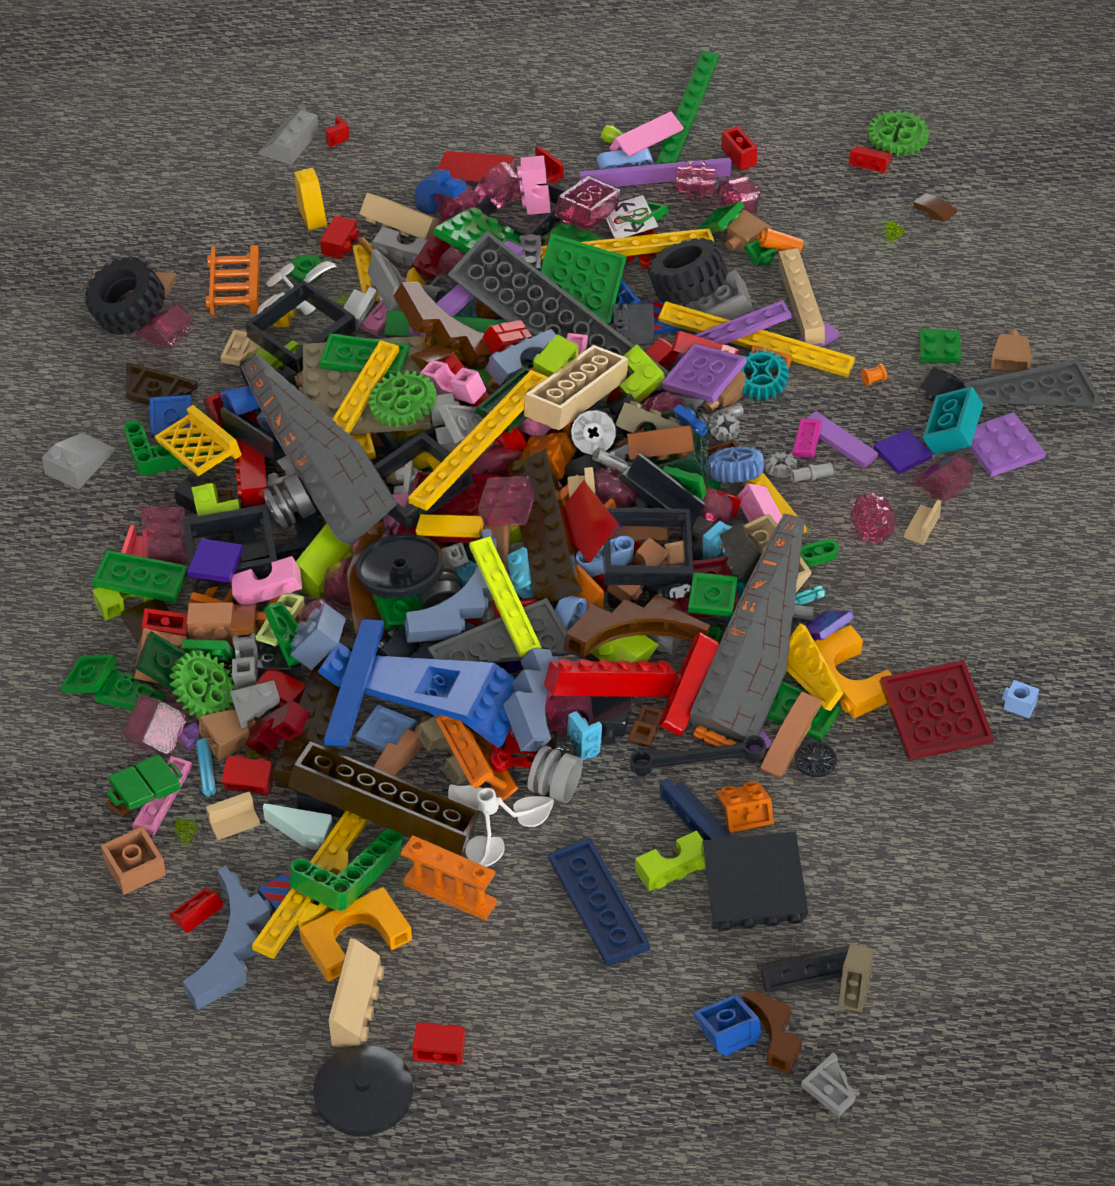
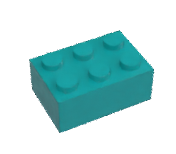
(953, 421)

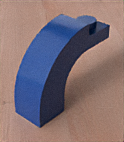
(437, 182)

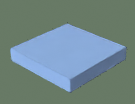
(384, 727)

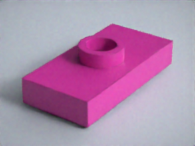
(807, 438)

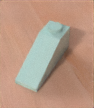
(302, 826)

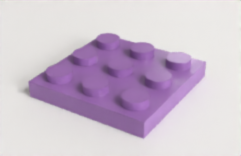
(703, 373)
(1004, 445)

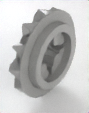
(721, 433)
(780, 470)

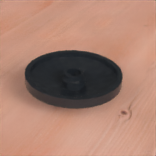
(400, 566)
(363, 1090)

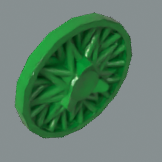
(303, 265)

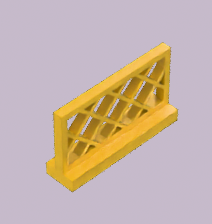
(209, 433)

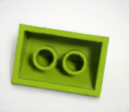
(317, 558)
(626, 648)

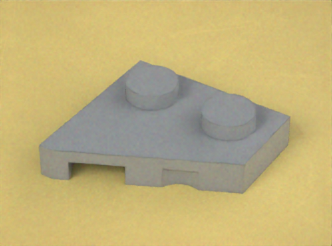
(254, 701)
(830, 1086)

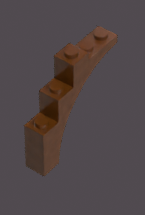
(427, 317)
(629, 619)

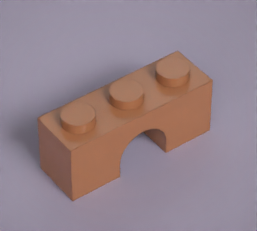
(647, 555)

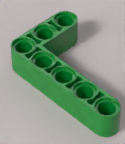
(155, 458)
(343, 889)

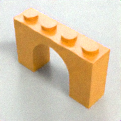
(858, 695)
(373, 910)

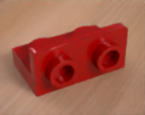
(870, 159)

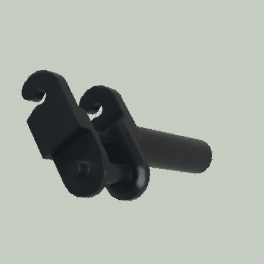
(676, 590)

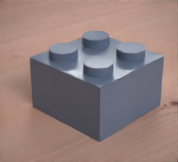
(317, 636)

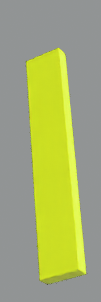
(504, 596)

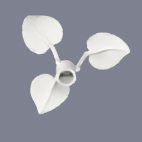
(305, 307)
(529, 810)

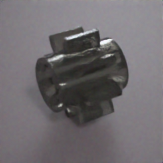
(563, 744)

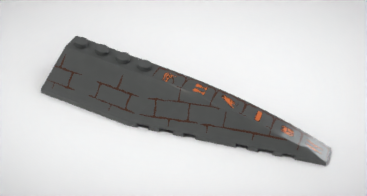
(322, 454)
(756, 642)

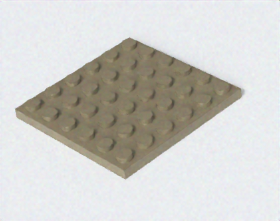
(330, 387)

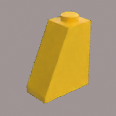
(310, 199)

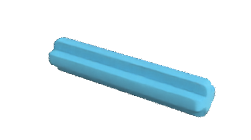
(205, 767)

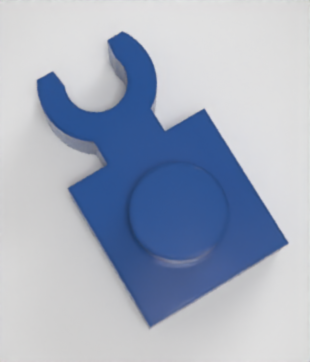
(688, 418)

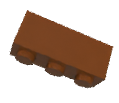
(662, 443)

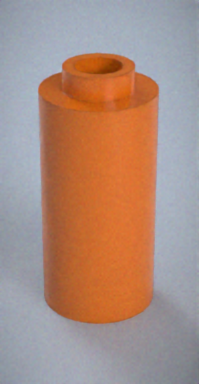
(780, 241)

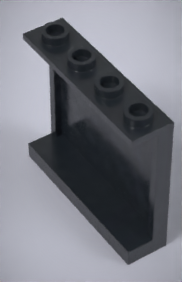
(754, 880)

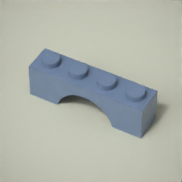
(508, 362)

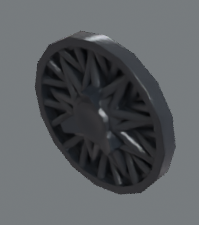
(815, 759)

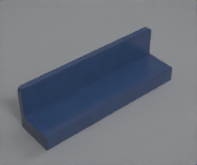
(692, 811)

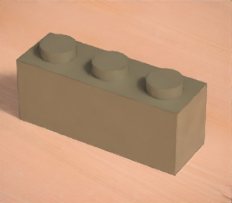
(856, 977)

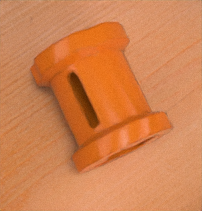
(873, 374)

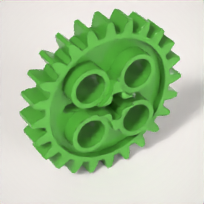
(885, 129)
(402, 398)
(202, 684)

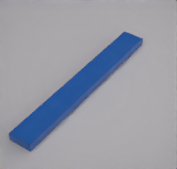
(354, 683)

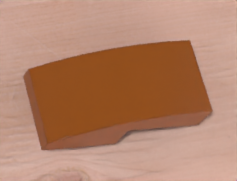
(244, 619)

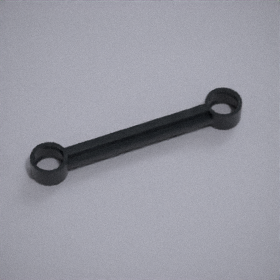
(698, 755)

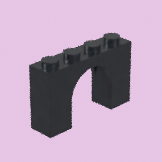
(253, 549)

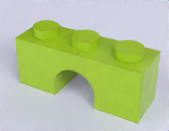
(111, 602)
(658, 871)

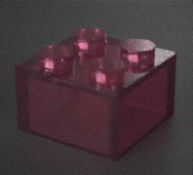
(506, 501)

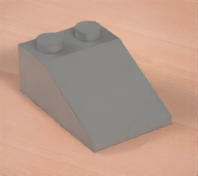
(728, 301)
(76, 459)

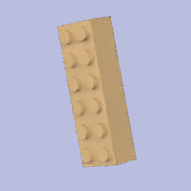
(575, 387)

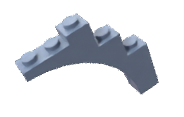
(447, 618)
(527, 703)
(226, 968)

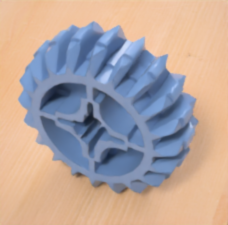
(735, 464)

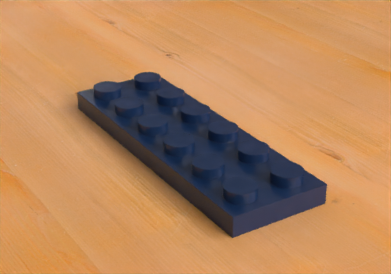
(598, 902)

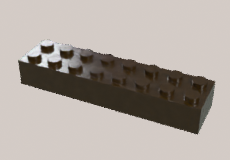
(546, 531)
(319, 700)
(383, 798)

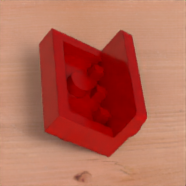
(553, 166)

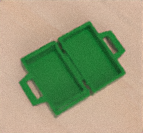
(144, 782)

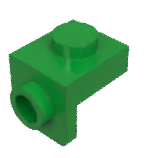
(758, 254)

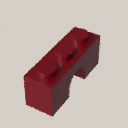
(284, 722)

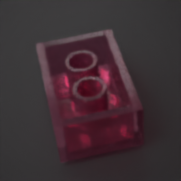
(587, 203)
(163, 534)

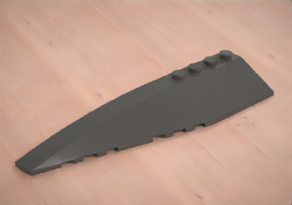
(523, 293)

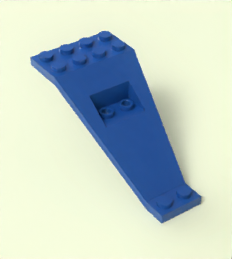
(447, 688)

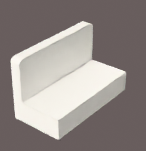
(360, 304)

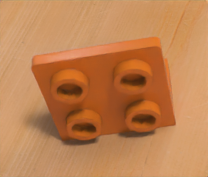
(557, 446)
(746, 806)

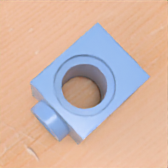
(1020, 698)

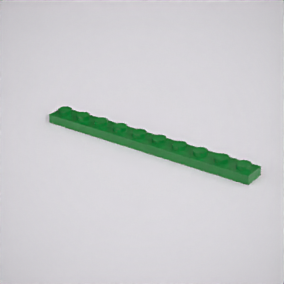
(689, 106)

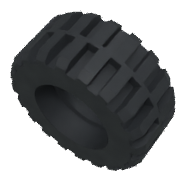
(687, 271)
(137, 308)

